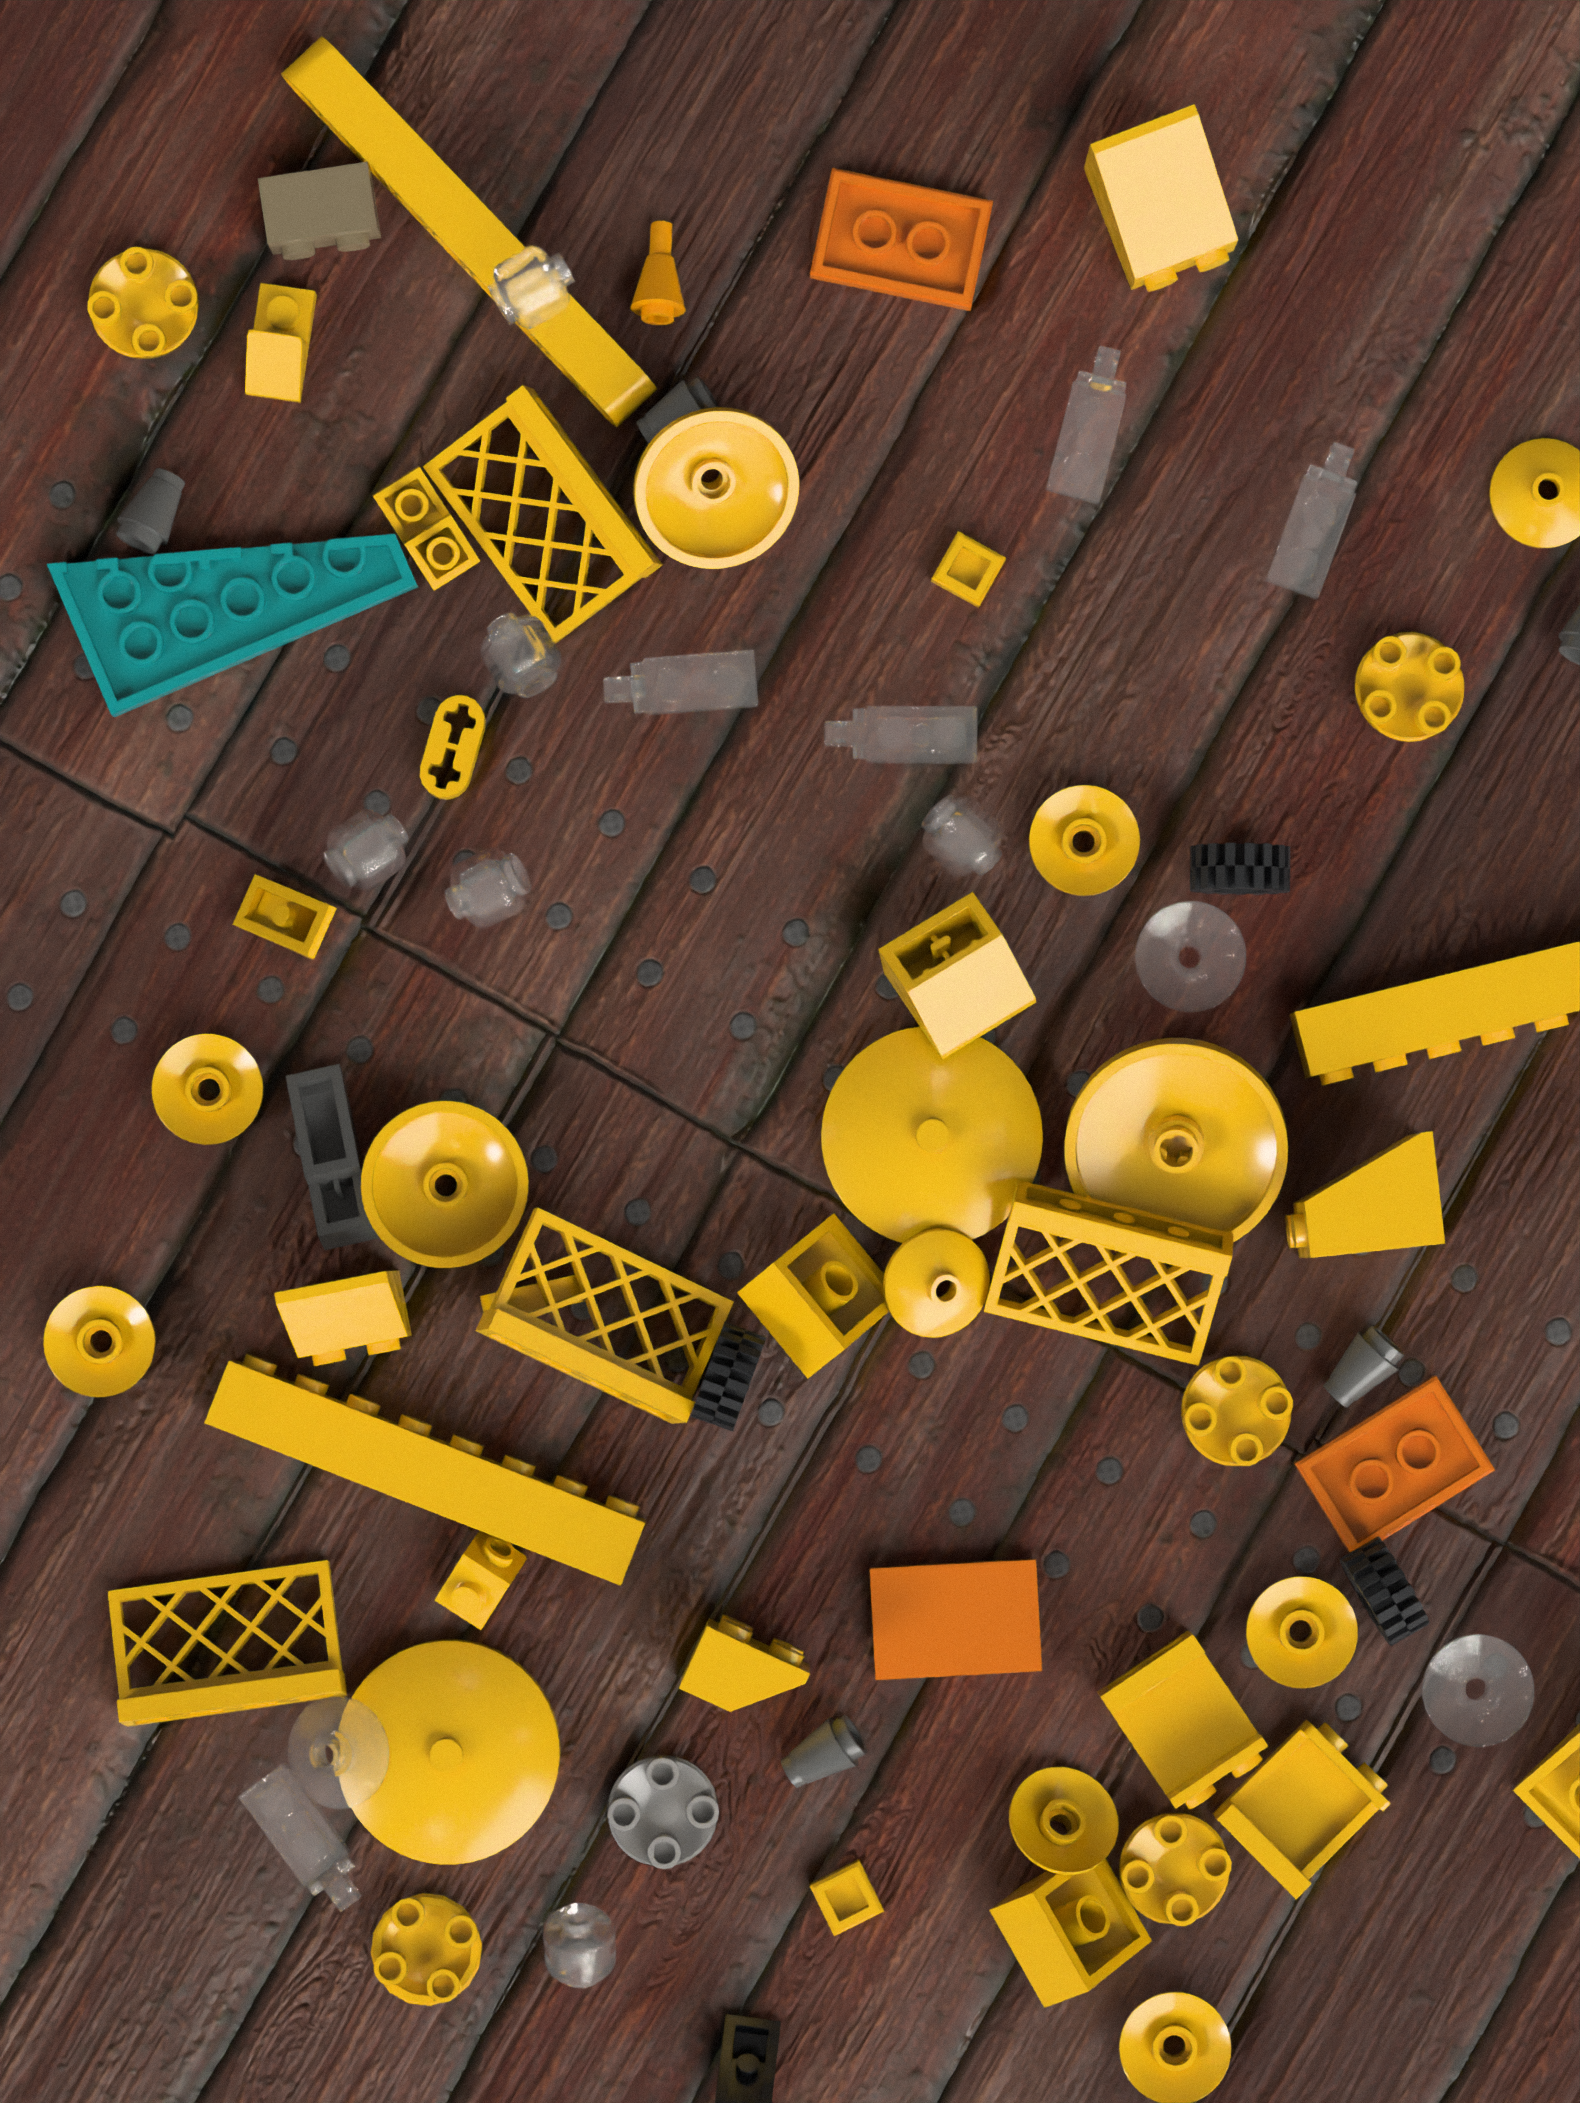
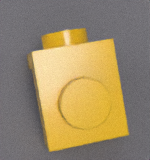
(481, 1578)

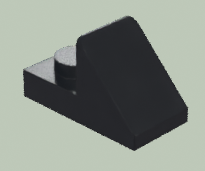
(747, 2060)

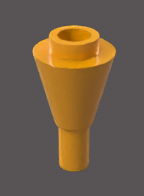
(658, 290)

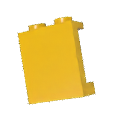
(1302, 1805)

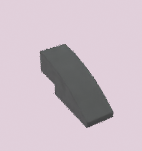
(330, 1155)

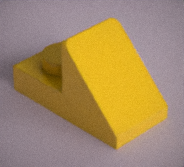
(279, 342)
(284, 916)

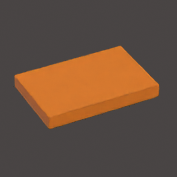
(901, 239)
(1394, 1465)
(955, 1619)

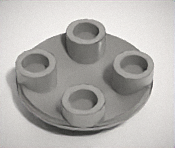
(662, 1811)

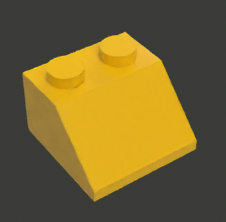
(818, 1296)
(1070, 1930)

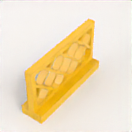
(580, 485)
(1121, 1230)
(587, 1361)
(235, 1691)

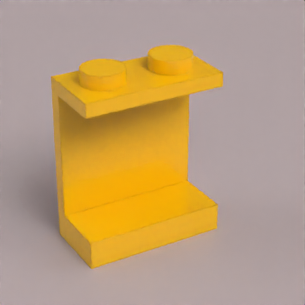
(1183, 1721)

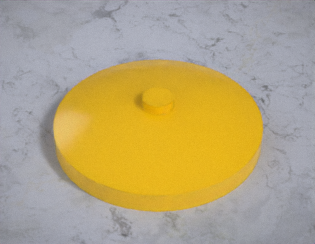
(1179, 1135)
(929, 1137)
(466, 1751)

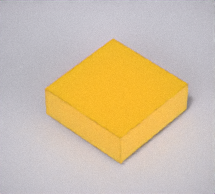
(968, 569)
(846, 1897)

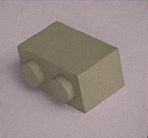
(319, 210)

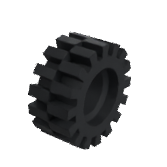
(1239, 868)
(728, 1376)
(1384, 1591)

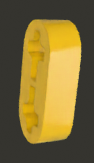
(439, 744)
(530, 1298)

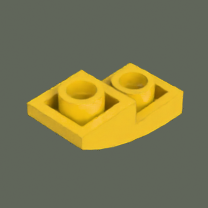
(426, 528)

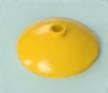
(723, 519)
(403, 1175)

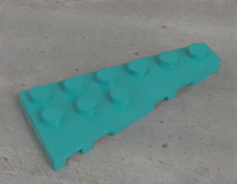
(196, 613)

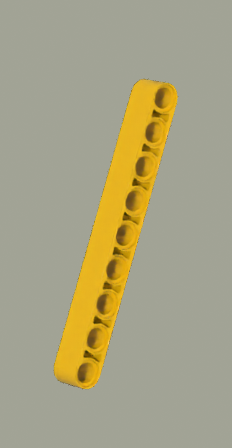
(459, 222)

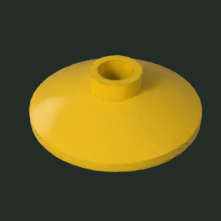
(1517, 499)
(1089, 811)
(178, 1085)
(919, 1268)
(71, 1348)
(1325, 1649)
(1079, 1805)
(1180, 2076)

